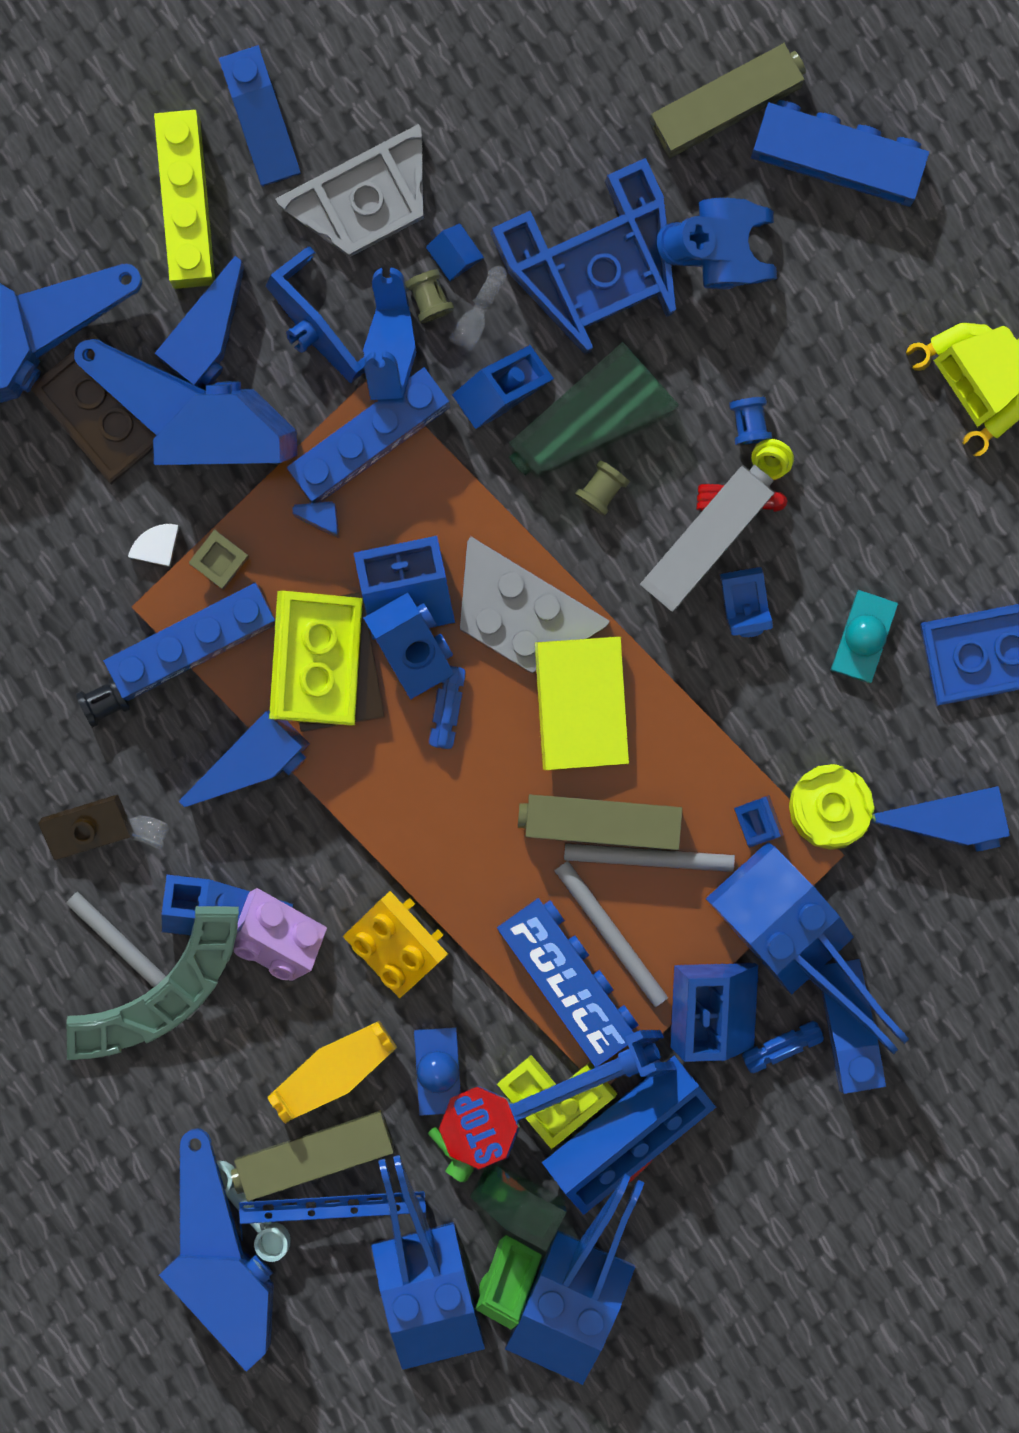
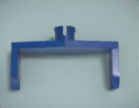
(309, 324)
(390, 340)

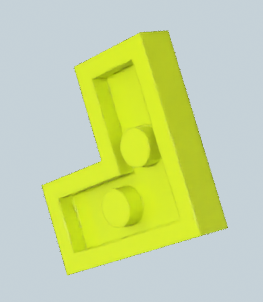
(560, 1119)

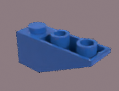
(186, 893)

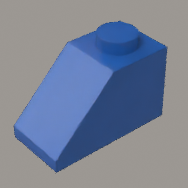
(502, 386)

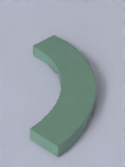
(167, 1002)

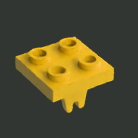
(395, 944)

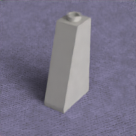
(709, 536)

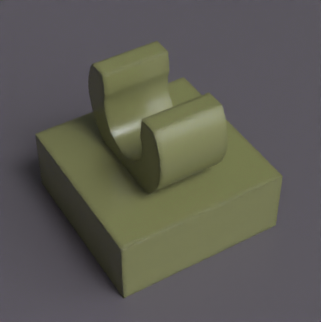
(218, 559)

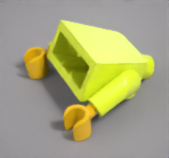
(982, 373)

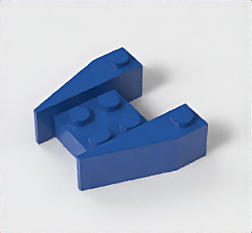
(600, 268)

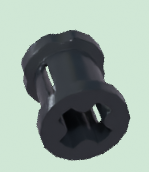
(101, 702)

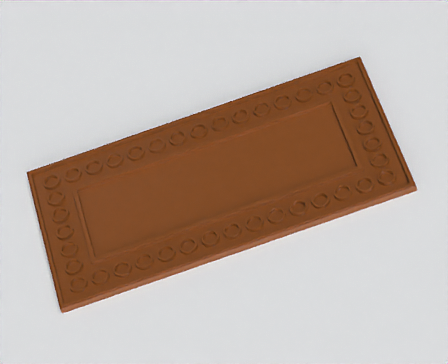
(451, 815)

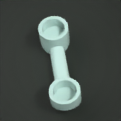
(276, 1237)

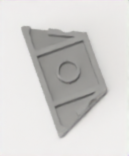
(364, 196)
(515, 608)

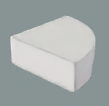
(156, 545)

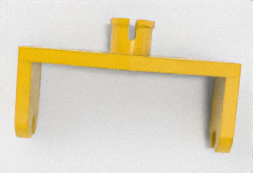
(332, 1071)

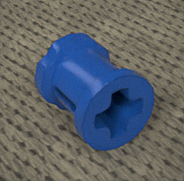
(750, 420)

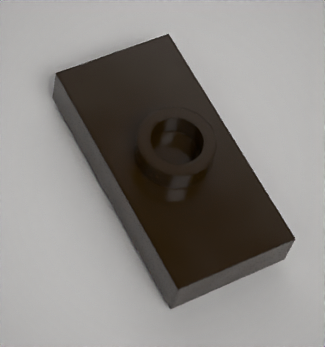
(86, 827)

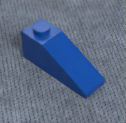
(259, 115)
(203, 334)
(257, 756)
(958, 819)
(853, 1046)

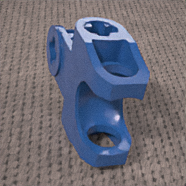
(719, 243)

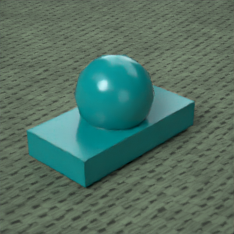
(864, 636)

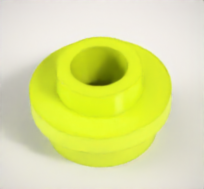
(776, 466)

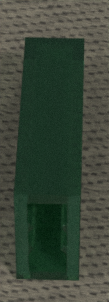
(595, 412)
(519, 1204)

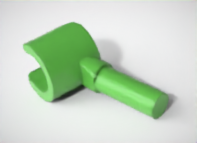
(456, 1168)

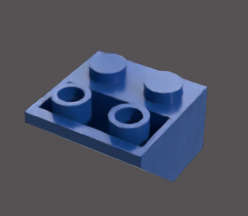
(403, 568)
(713, 1010)

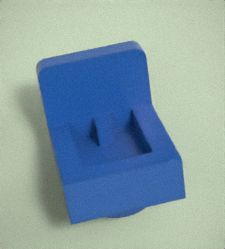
(746, 602)

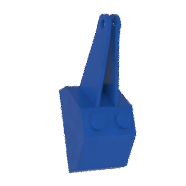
(48, 316)
(188, 422)
(792, 930)
(212, 1272)
(424, 1284)
(576, 1296)

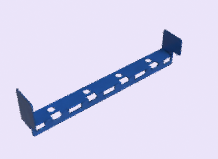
(322, 1210)

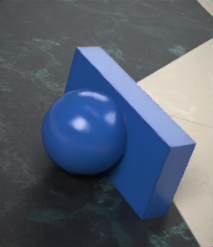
(436, 1069)

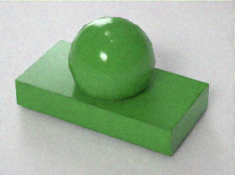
(508, 1282)

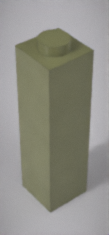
(728, 100)
(601, 822)
(312, 1156)

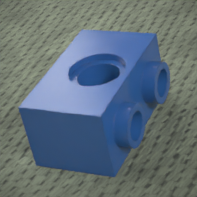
(398, 627)

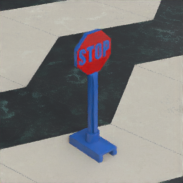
(484, 1125)

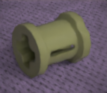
(429, 296)
(602, 488)

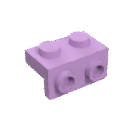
(277, 936)

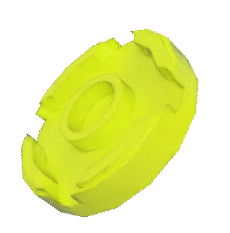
(831, 807)

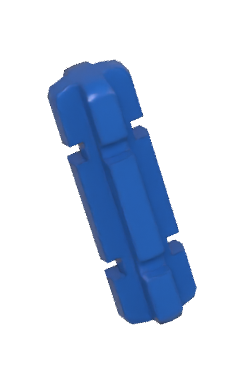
(447, 710)
(783, 1047)

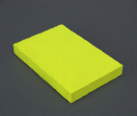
(315, 658)
(581, 703)

